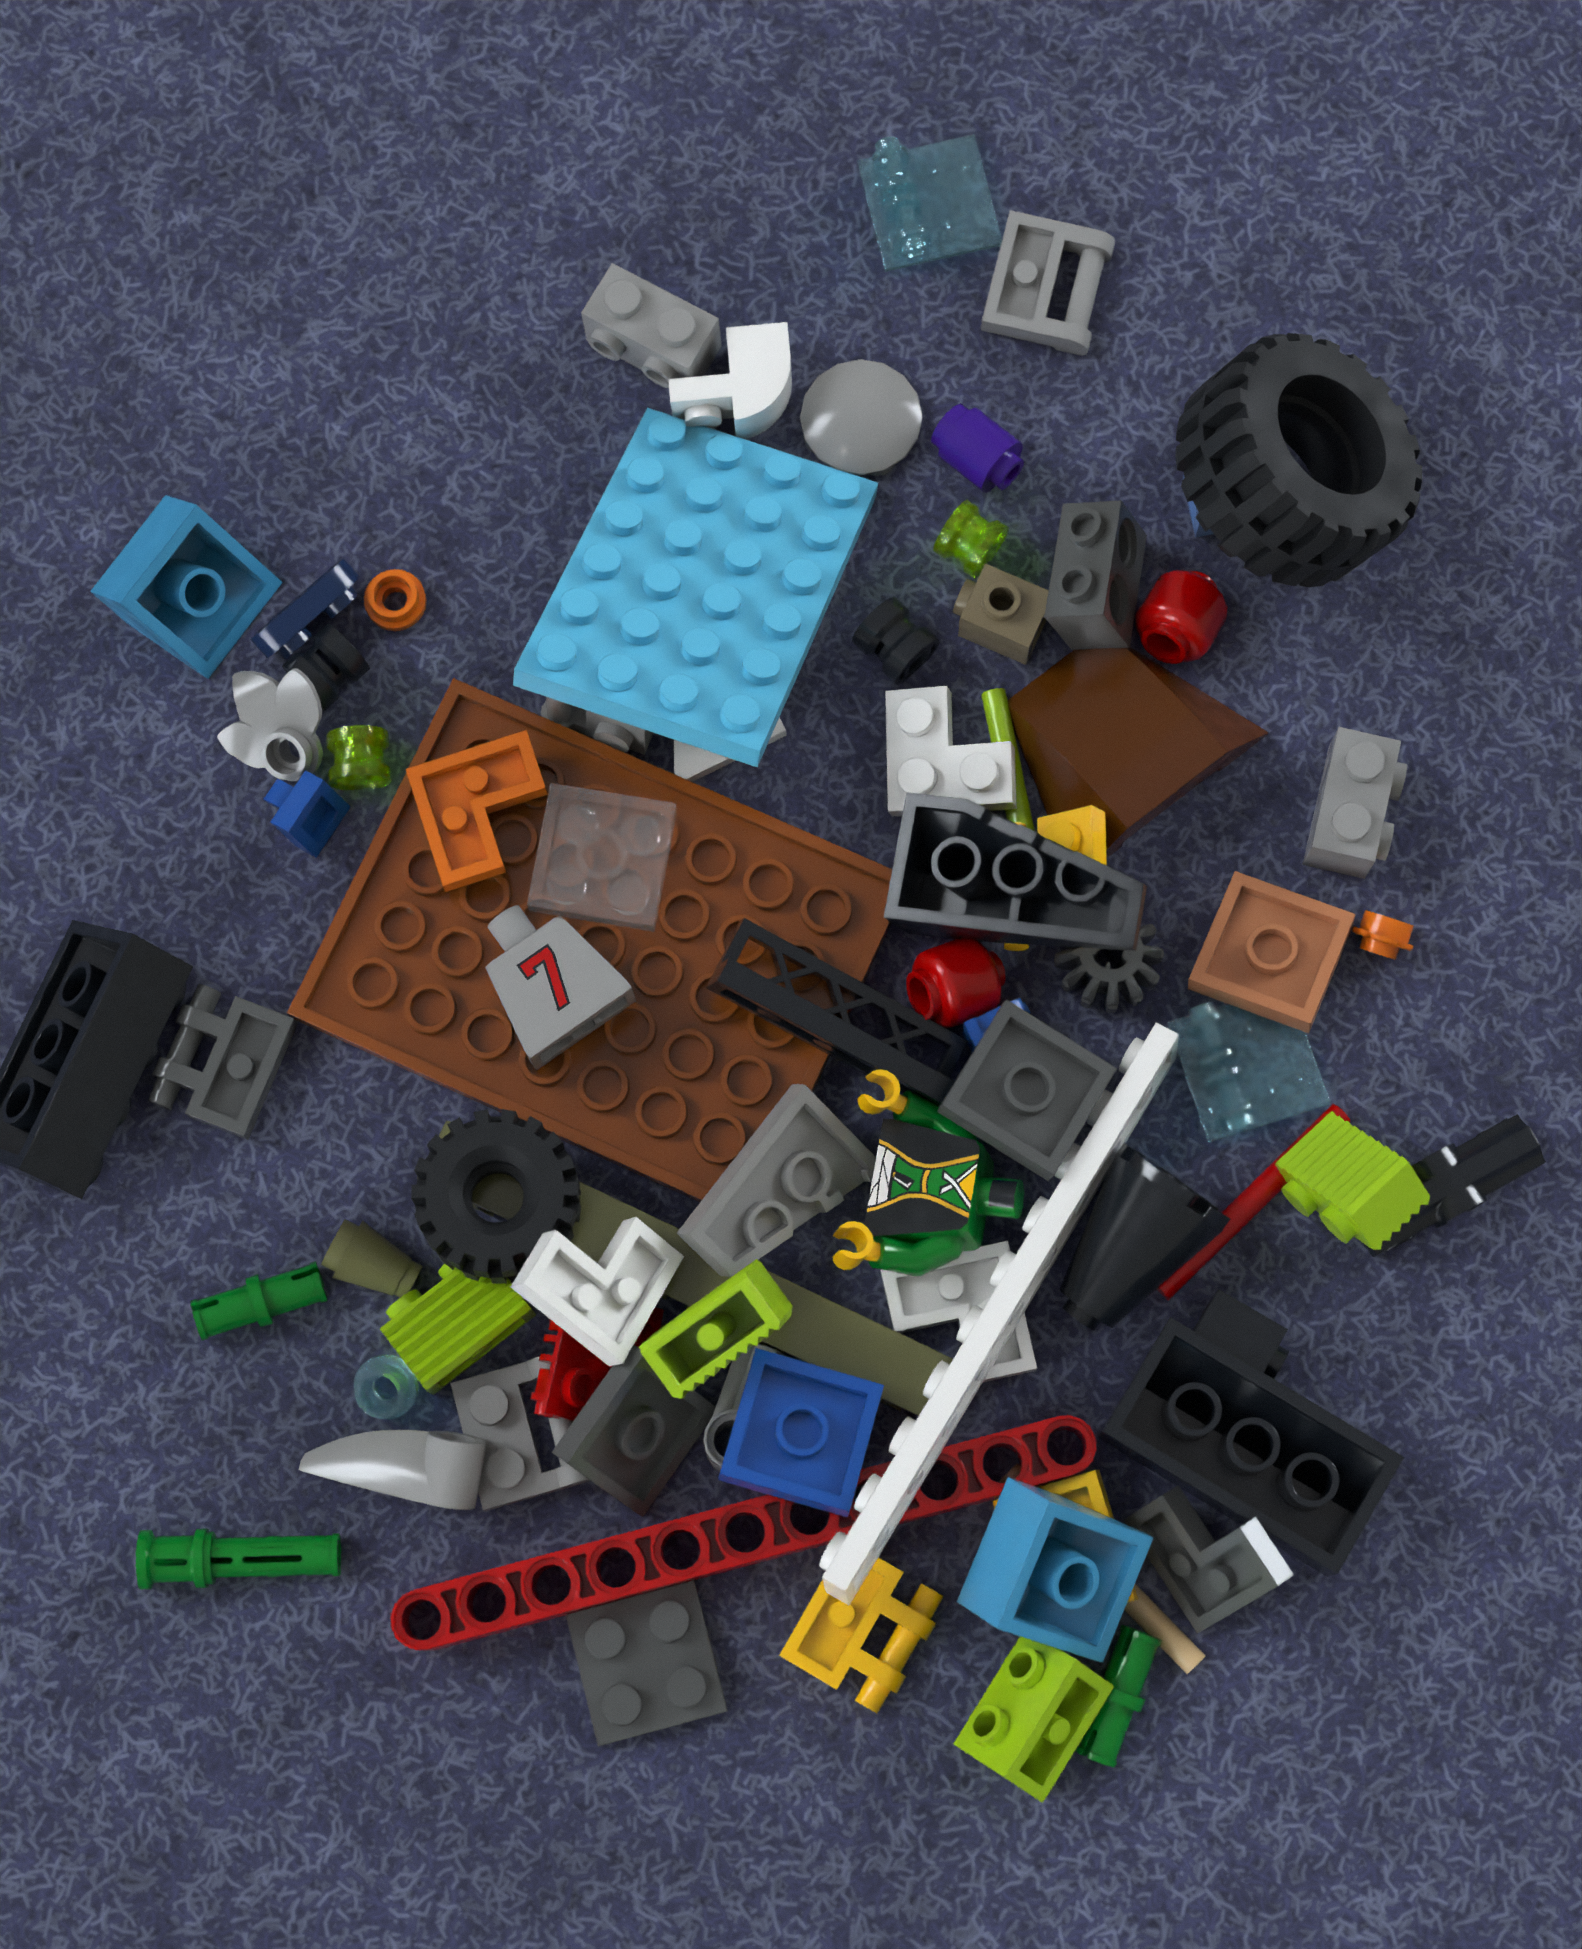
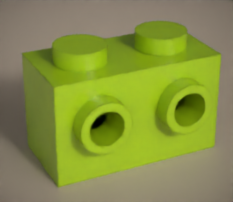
(1033, 1716)

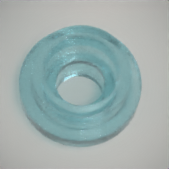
(370, 1394)

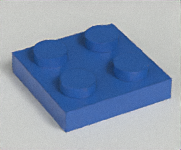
(801, 1432)

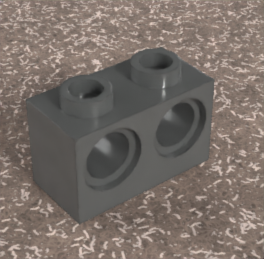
(1096, 575)

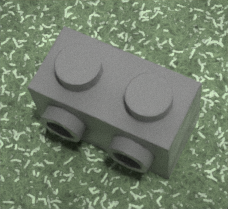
(649, 328)
(1353, 802)

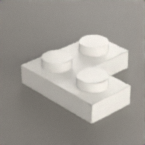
(927, 763)
(948, 1297)
(604, 1301)

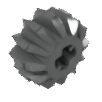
(1132, 970)

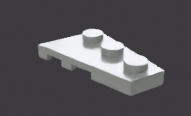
(781, 1178)

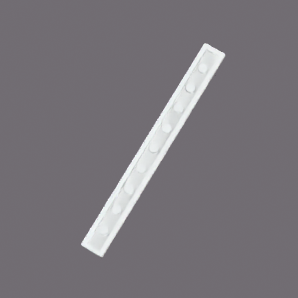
(988, 1329)

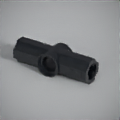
(1466, 1174)

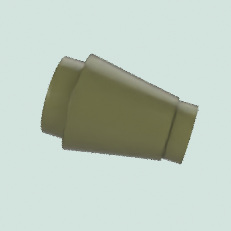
(370, 1260)

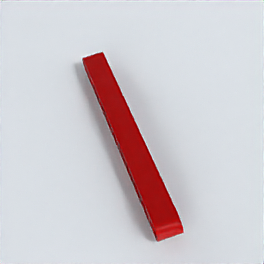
(716, 1556)

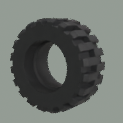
(1257, 492)

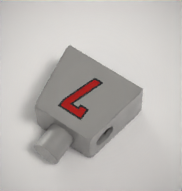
(552, 984)

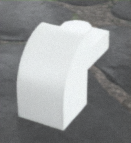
(752, 392)

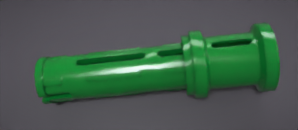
(196, 1561)

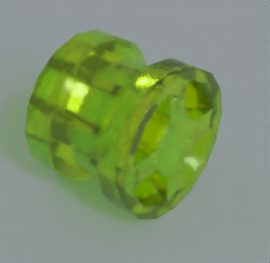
(970, 538)
(358, 757)

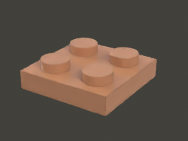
(1271, 951)

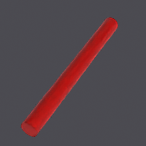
(1240, 1212)

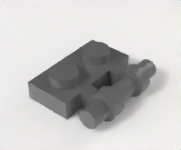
(239, 1066)

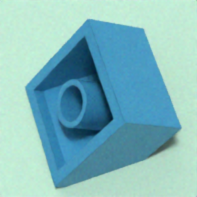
(187, 585)
(1054, 1571)

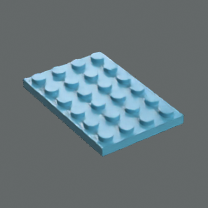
(697, 587)

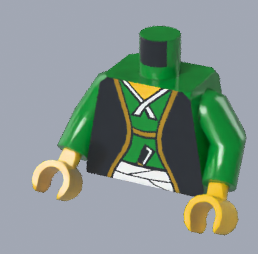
(926, 1189)

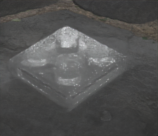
(602, 857)

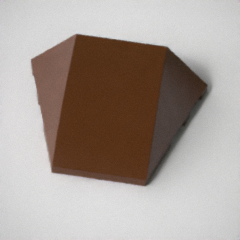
(1122, 737)

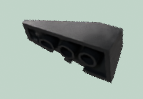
(1000, 882)

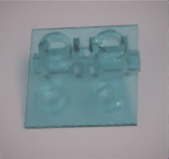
(928, 201)
(1245, 1069)

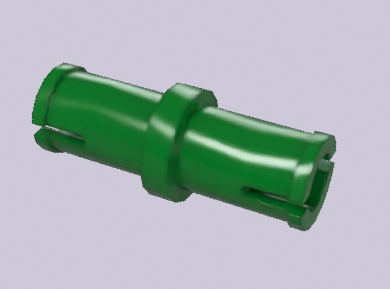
(258, 1301)
(1127, 1674)

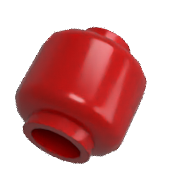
(1181, 616)
(955, 982)

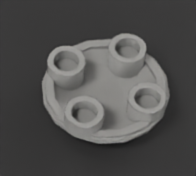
(861, 417)

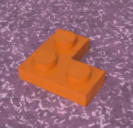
(458, 795)

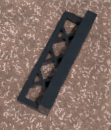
(825, 1030)

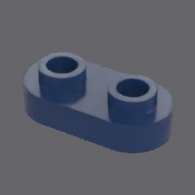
(328, 593)

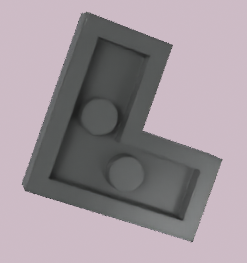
(1203, 1574)

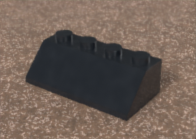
(84, 1053)
(1251, 1447)

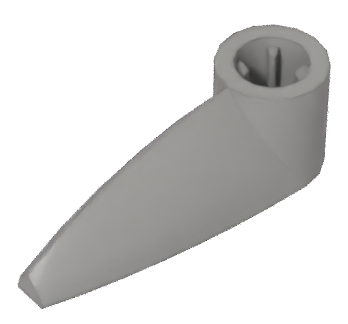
(406, 1464)

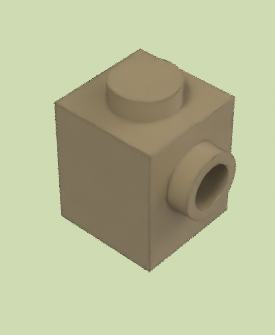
(1002, 613)

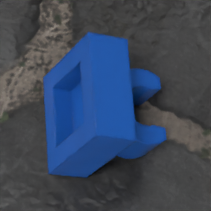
(307, 811)

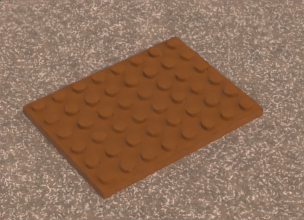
(678, 1072)

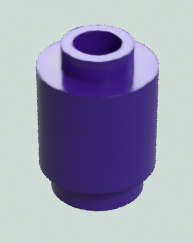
(978, 448)

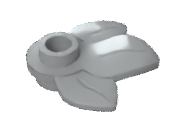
(272, 717)

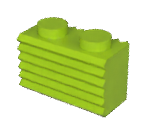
(1351, 1182)
(453, 1325)
(717, 1329)

